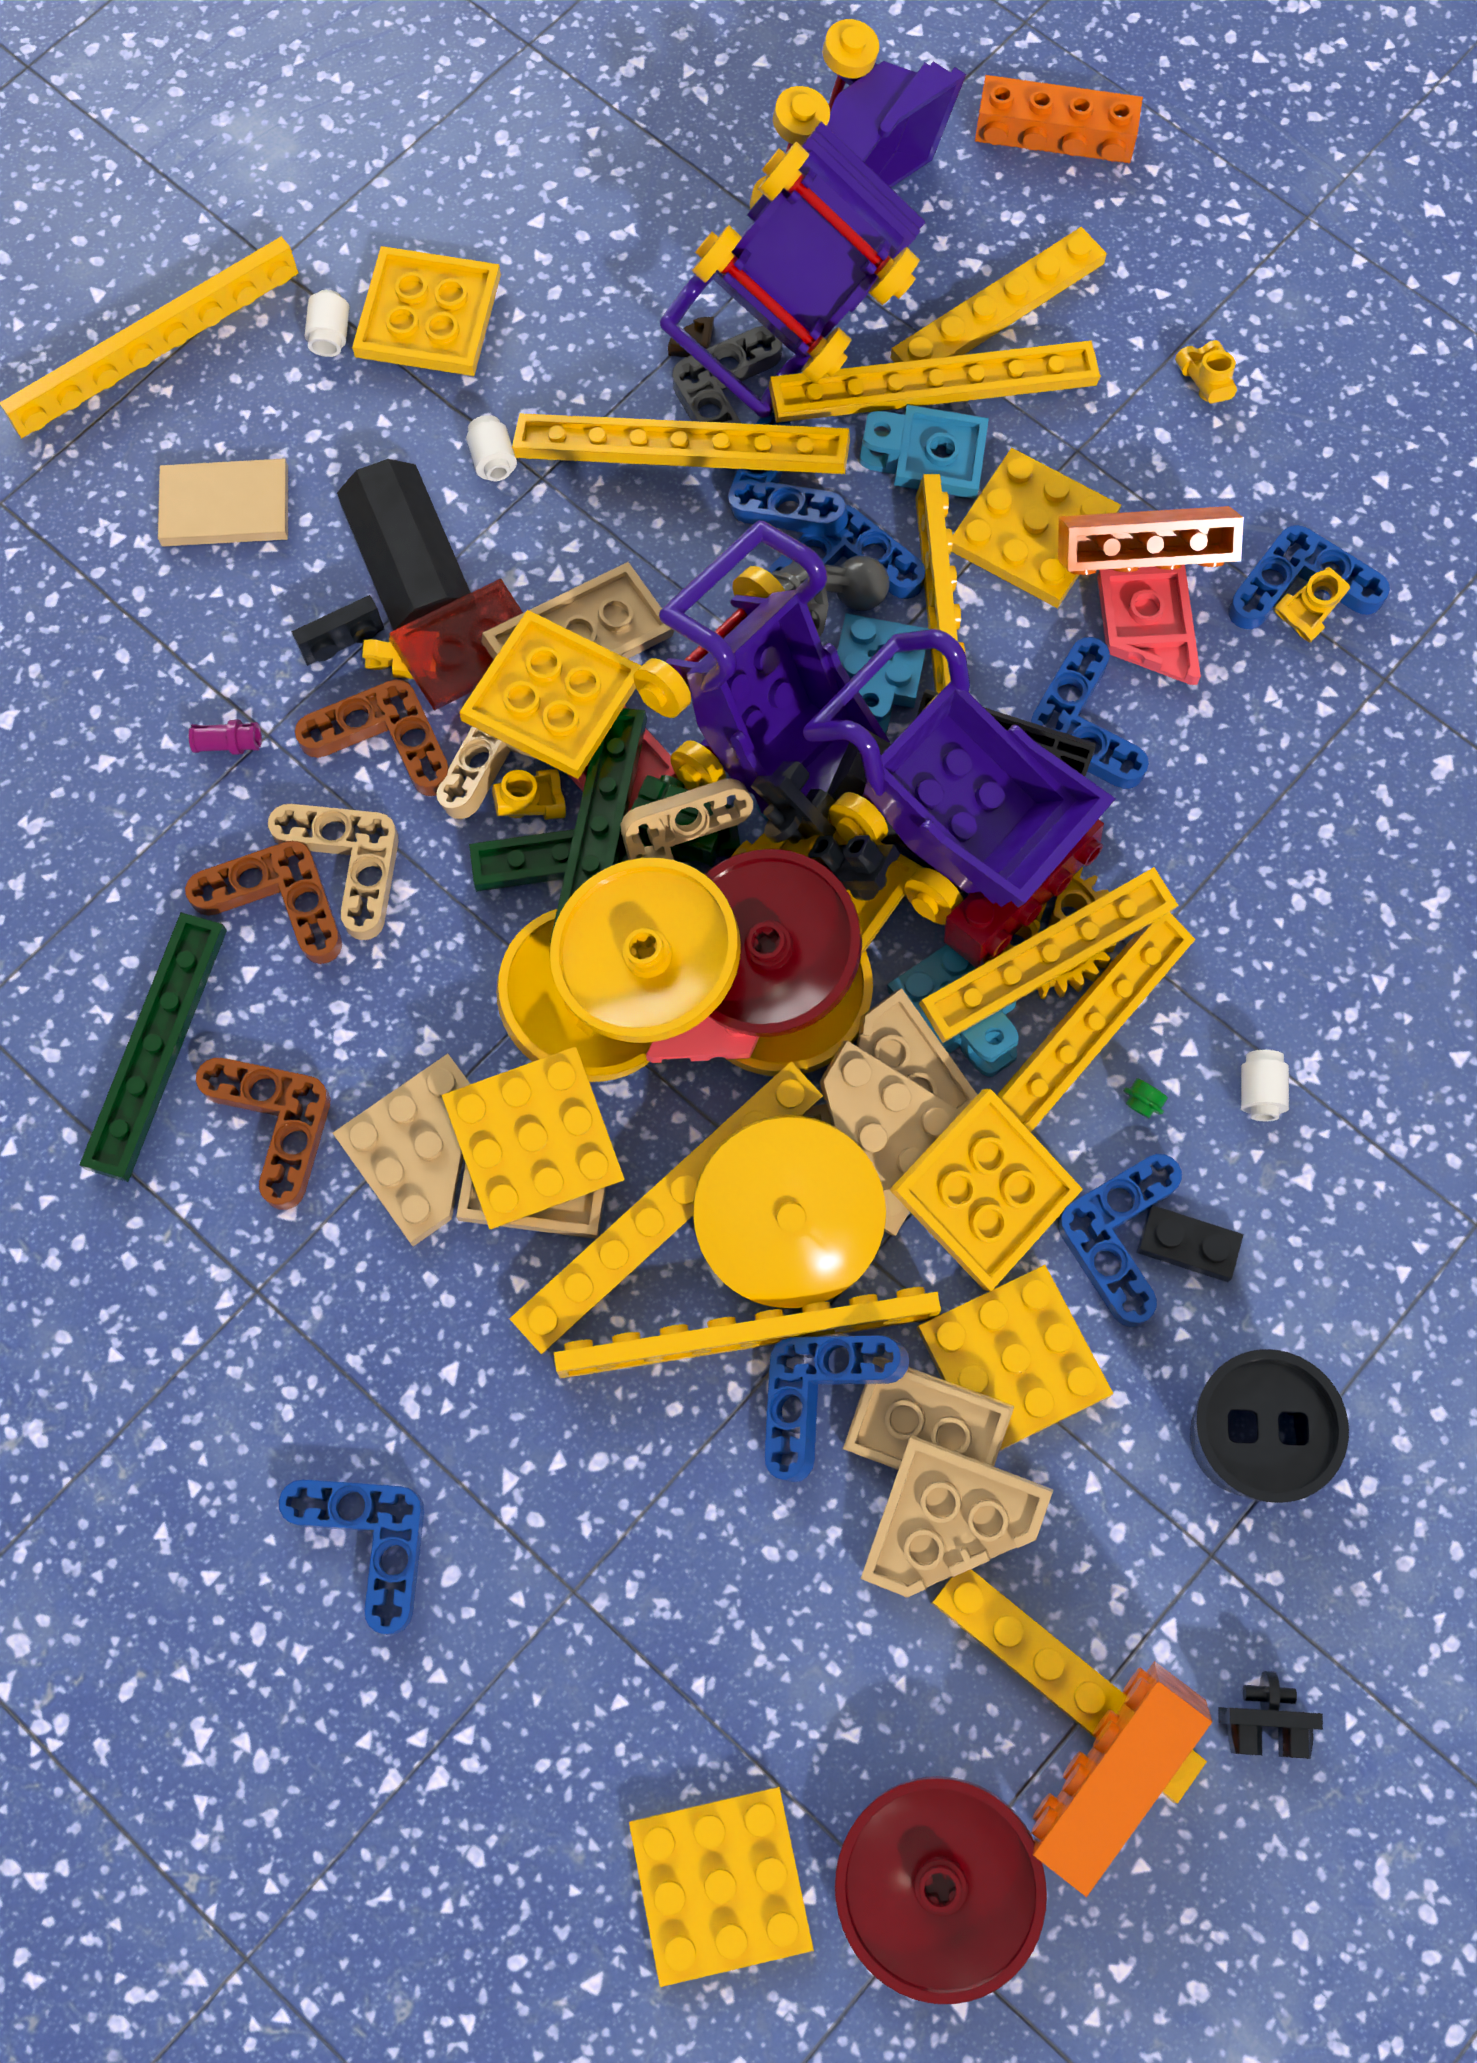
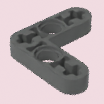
(708, 388)

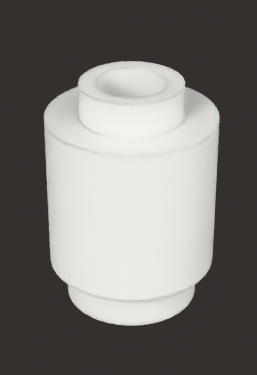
(326, 323)
(490, 448)
(1265, 1085)

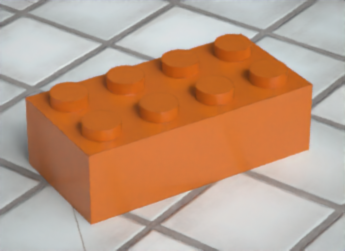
(1119, 1777)

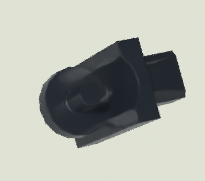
(789, 810)
(858, 865)
(1294, 1728)

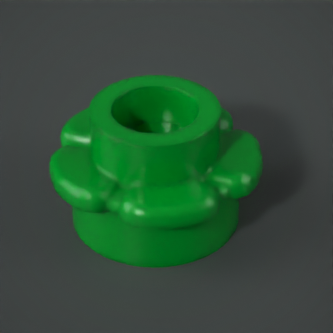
(1145, 1098)

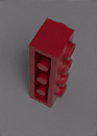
(985, 929)

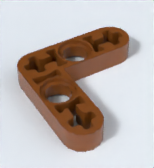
(381, 718)
(275, 879)
(281, 1104)

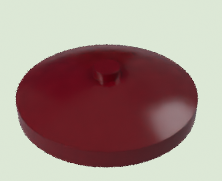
(795, 942)
(940, 1890)

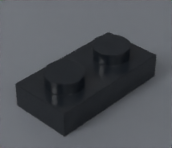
(338, 630)
(1190, 1243)

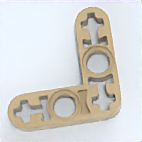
(478, 779)
(661, 816)
(362, 853)

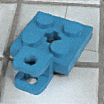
(911, 443)
(897, 680)
(983, 1041)

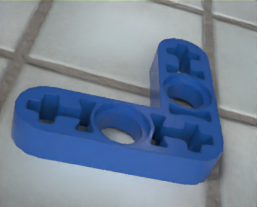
(771, 494)
(866, 533)
(1305, 564)
(1072, 724)
(1105, 1221)
(804, 1382)
(385, 1535)

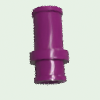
(225, 737)

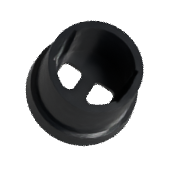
(1268, 1385)

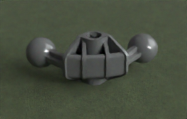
(859, 584)

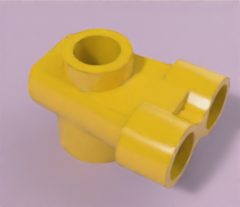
(1210, 370)
(1306, 611)
(529, 795)

